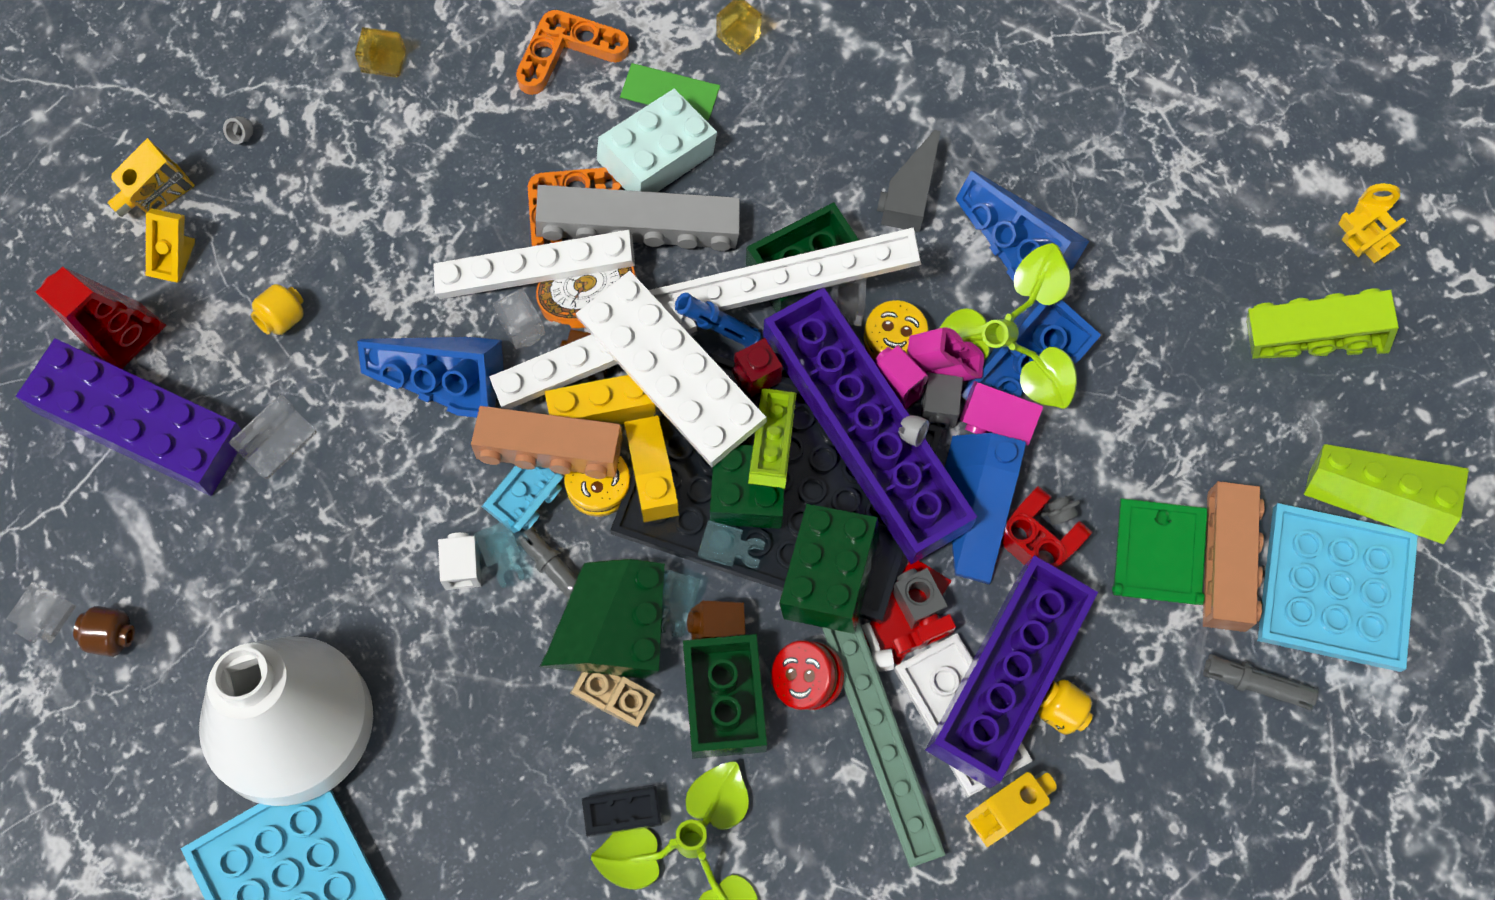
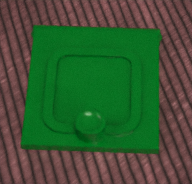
(1159, 557)

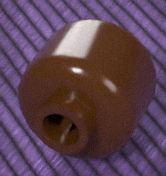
(103, 631)

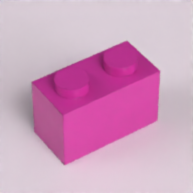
(999, 413)

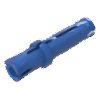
(710, 317)

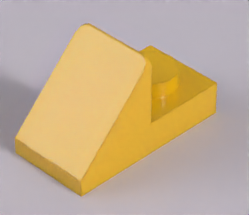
(166, 245)

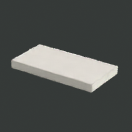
(931, 683)

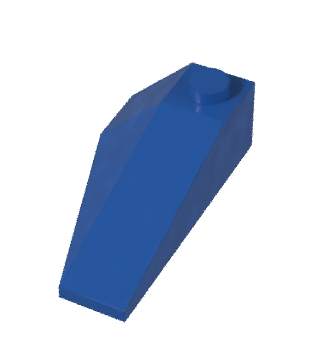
(1014, 224)
(1038, 329)
(437, 369)
(986, 474)

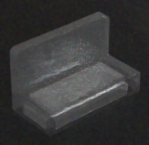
(273, 437)

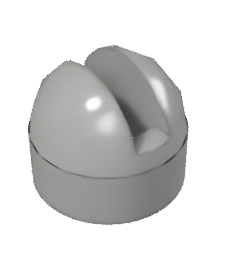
(234, 126)
(913, 429)

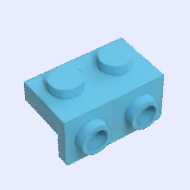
(521, 496)

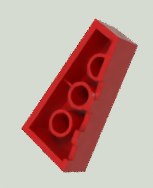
(100, 317)

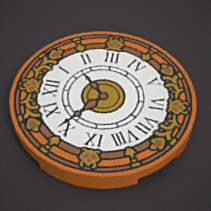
(564, 297)

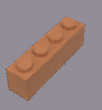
(547, 442)
(1233, 557)

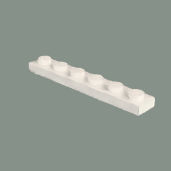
(534, 264)
(561, 367)

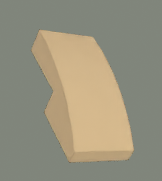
(614, 696)

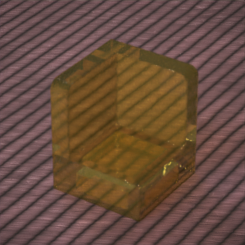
(738, 25)
(380, 52)

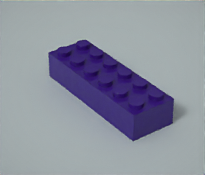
(131, 416)
(1011, 672)

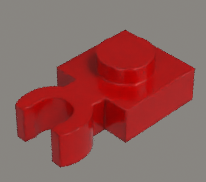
(930, 631)

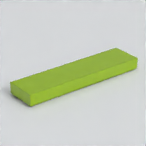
(773, 439)

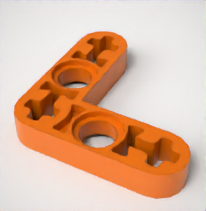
(558, 39)
(563, 178)

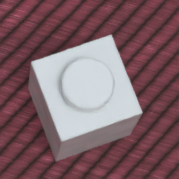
(459, 561)

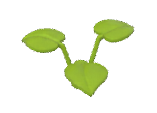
(1052, 374)
(717, 798)

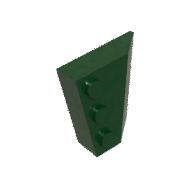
(611, 620)

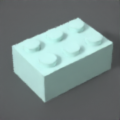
(656, 144)

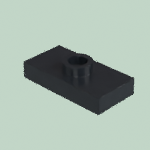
(621, 811)

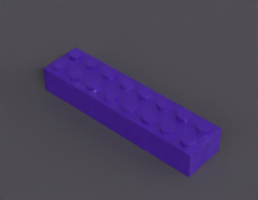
(863, 424)

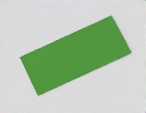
(649, 84)

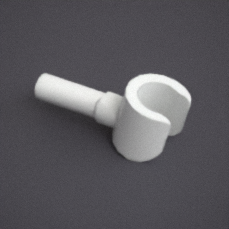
(882, 658)

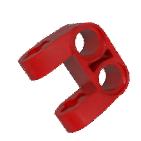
(1039, 537)

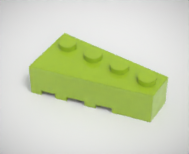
(1323, 325)
(1391, 489)

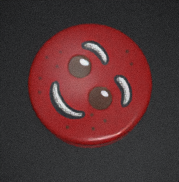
(807, 675)

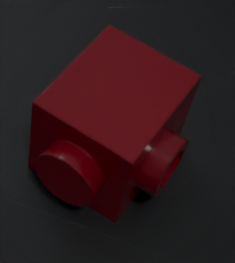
(757, 367)

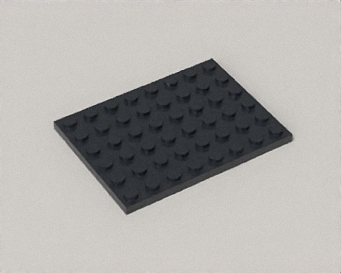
(813, 477)

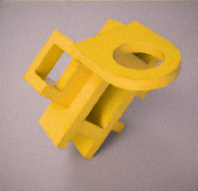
(1367, 212)

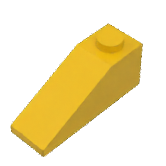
(651, 469)

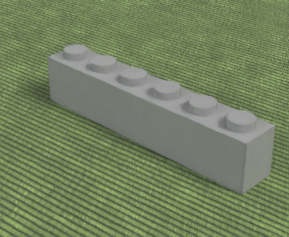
(649, 216)

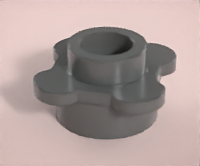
(1061, 510)

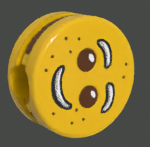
(892, 325)
(598, 496)

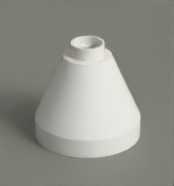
(284, 719)

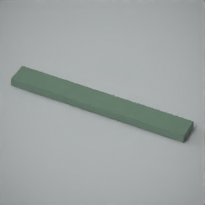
(885, 748)

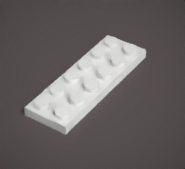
(671, 368)

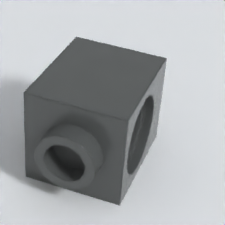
(942, 399)
(914, 611)

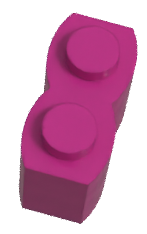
(946, 353)
(902, 375)

